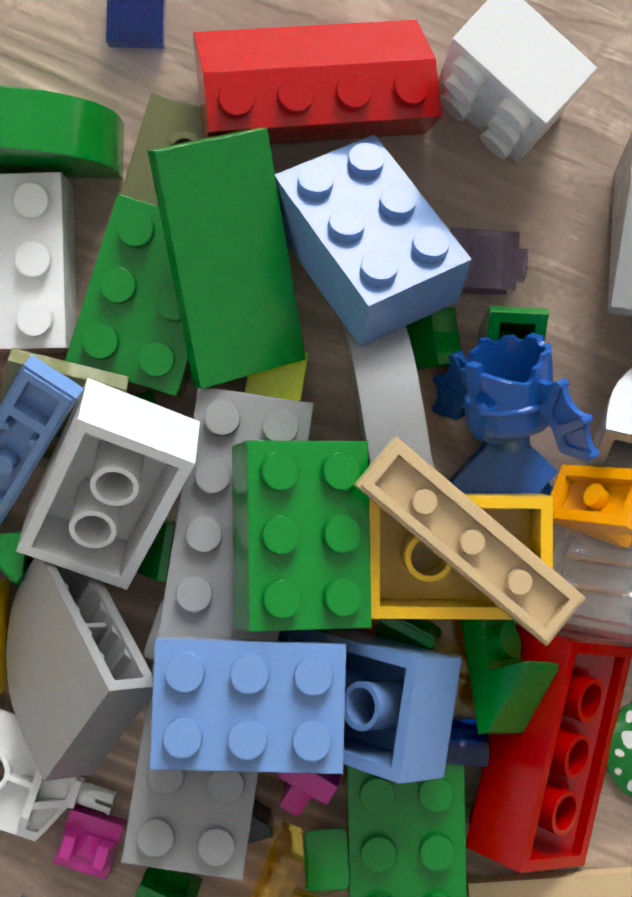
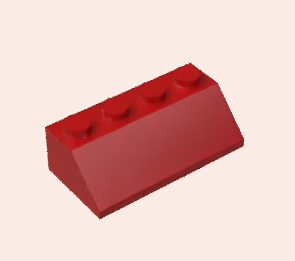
(318, 81)
(546, 783)

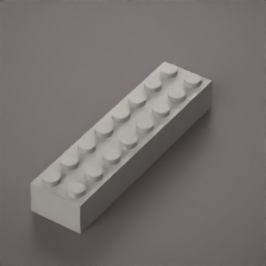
(190, 816)

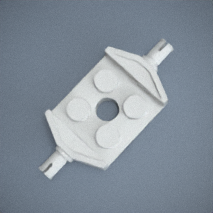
(27, 800)

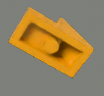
(595, 502)

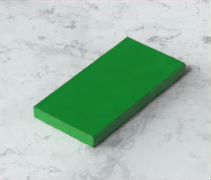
(228, 255)

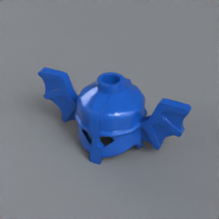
(512, 395)

